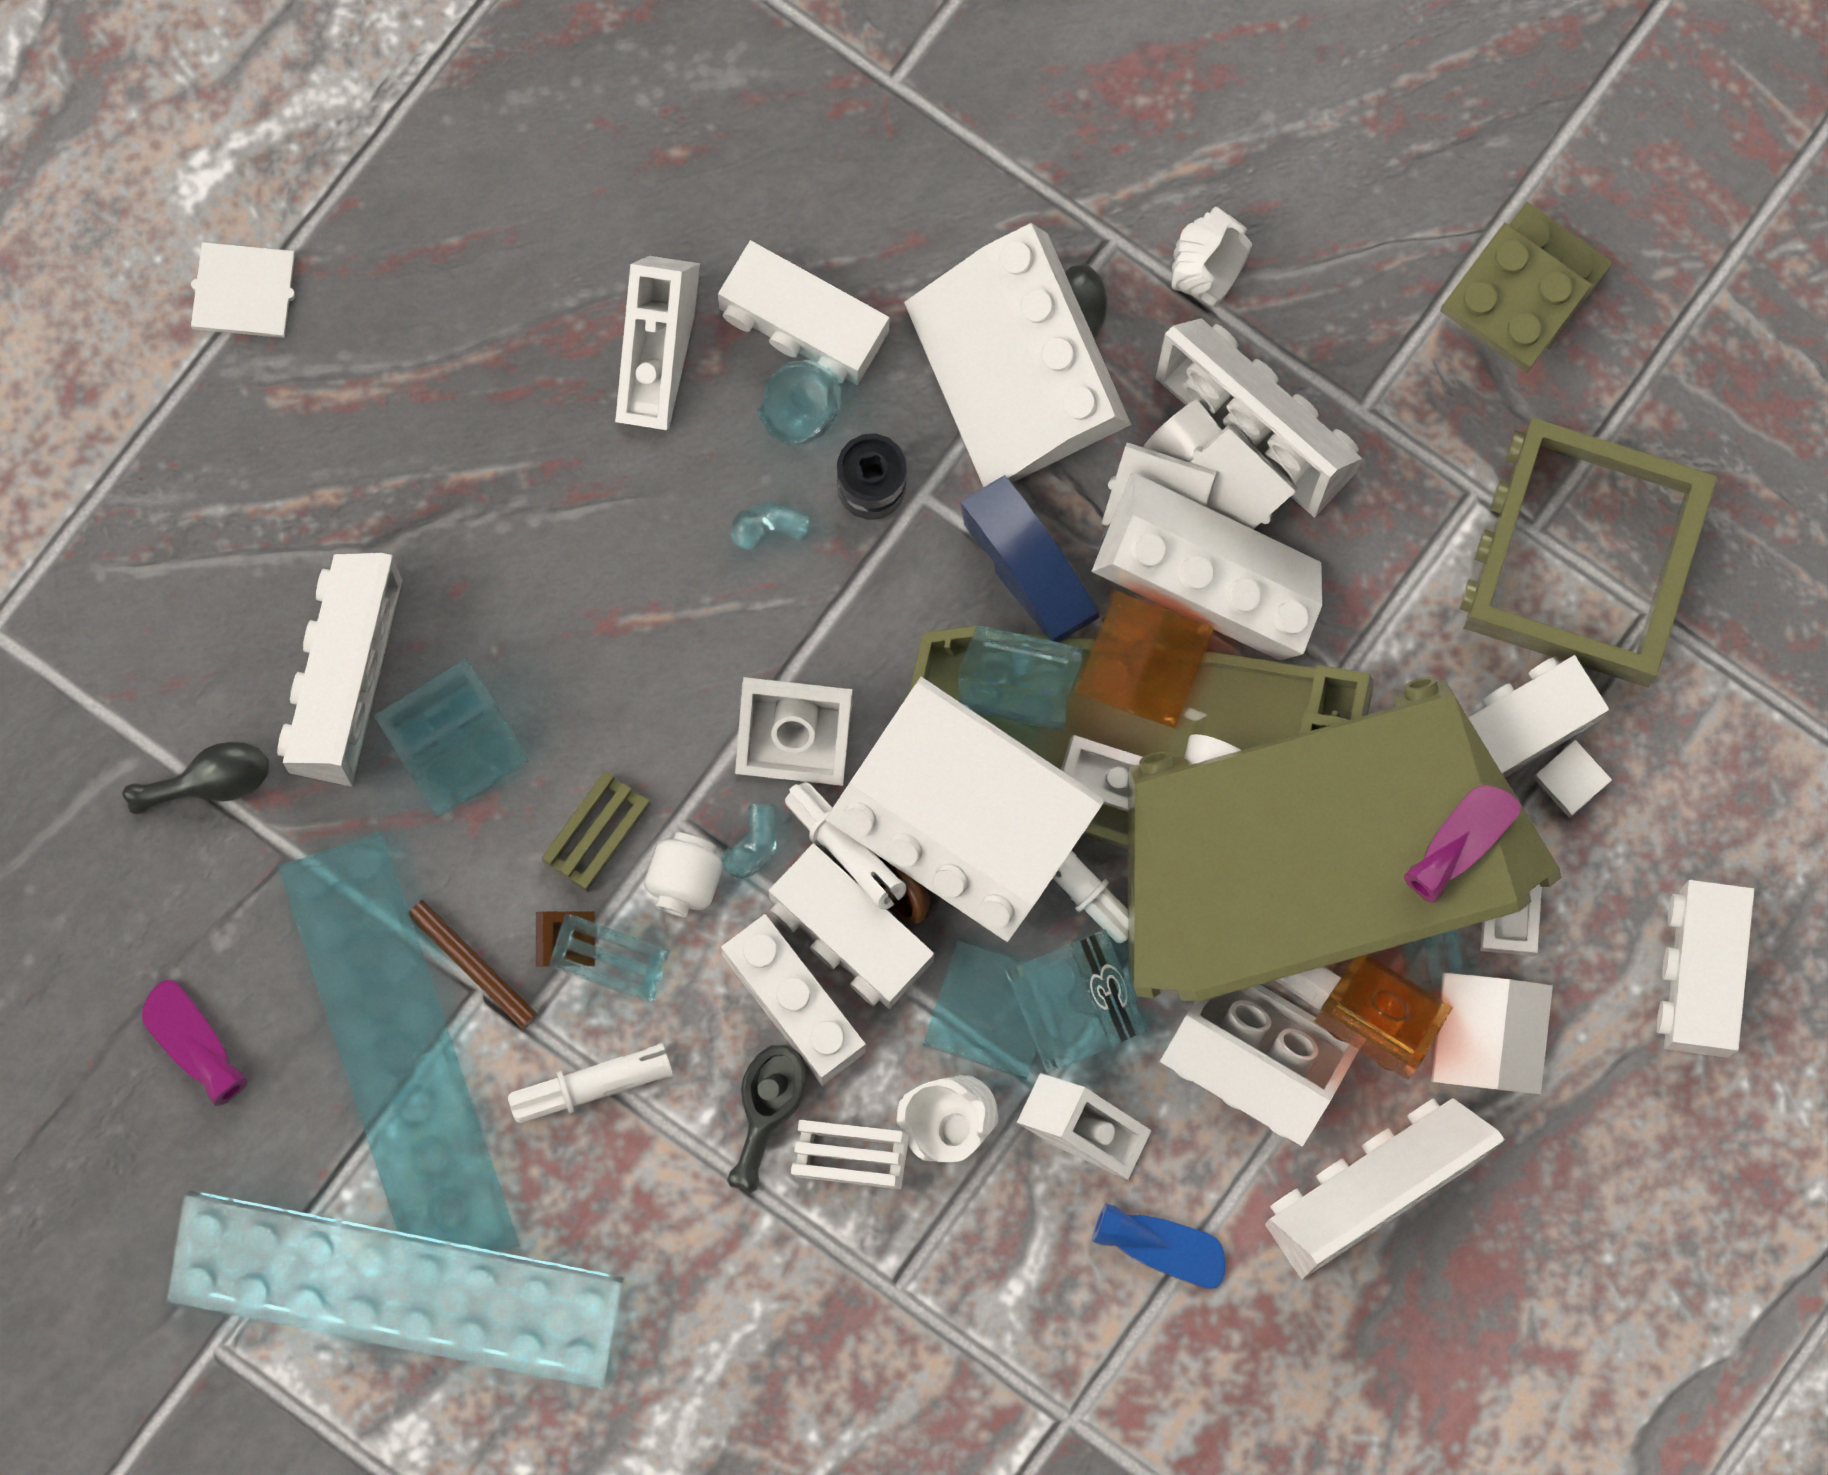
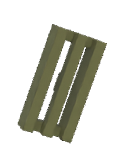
(622, 793)

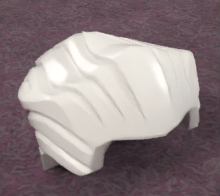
(1210, 256)
(947, 1118)

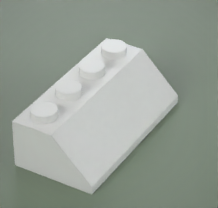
(1211, 569)
(342, 667)

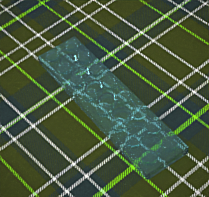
(396, 1046)
(395, 1289)

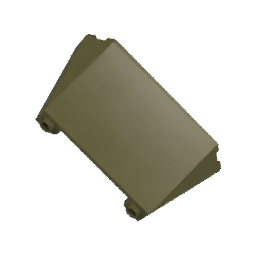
(1305, 849)

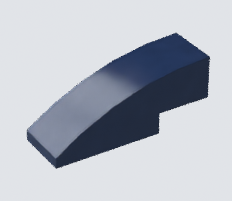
(1028, 559)

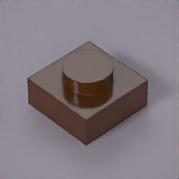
(547, 931)

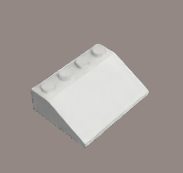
(1016, 357)
(1234, 391)
(964, 809)
(1381, 1184)

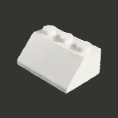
(1261, 1058)

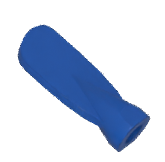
(1163, 1246)

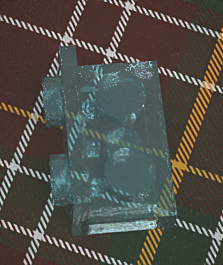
(1018, 677)

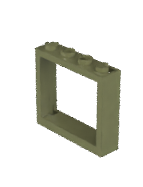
(1551, 641)

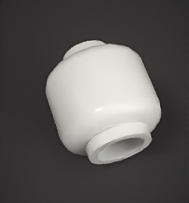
(683, 874)

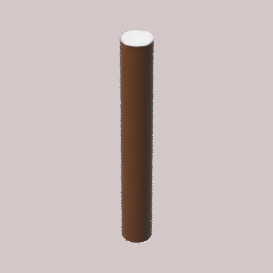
(473, 965)

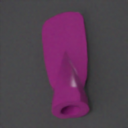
(1463, 839)
(191, 1041)

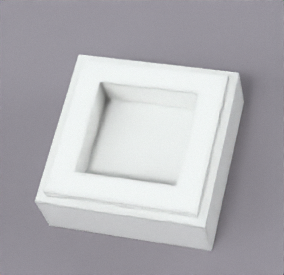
(1572, 778)

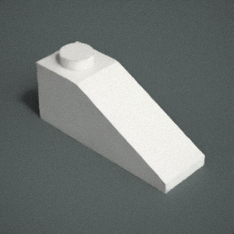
(655, 339)

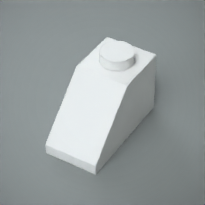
(1084, 1125)

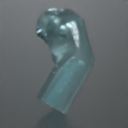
(766, 518)
(757, 847)

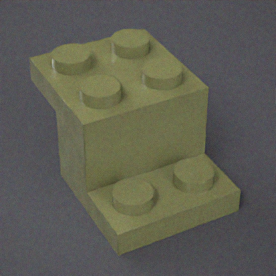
(1526, 286)

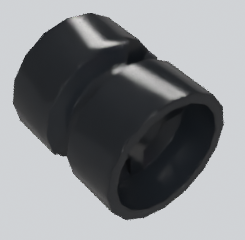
(871, 476)

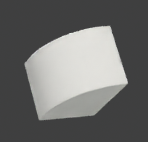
(1184, 432)

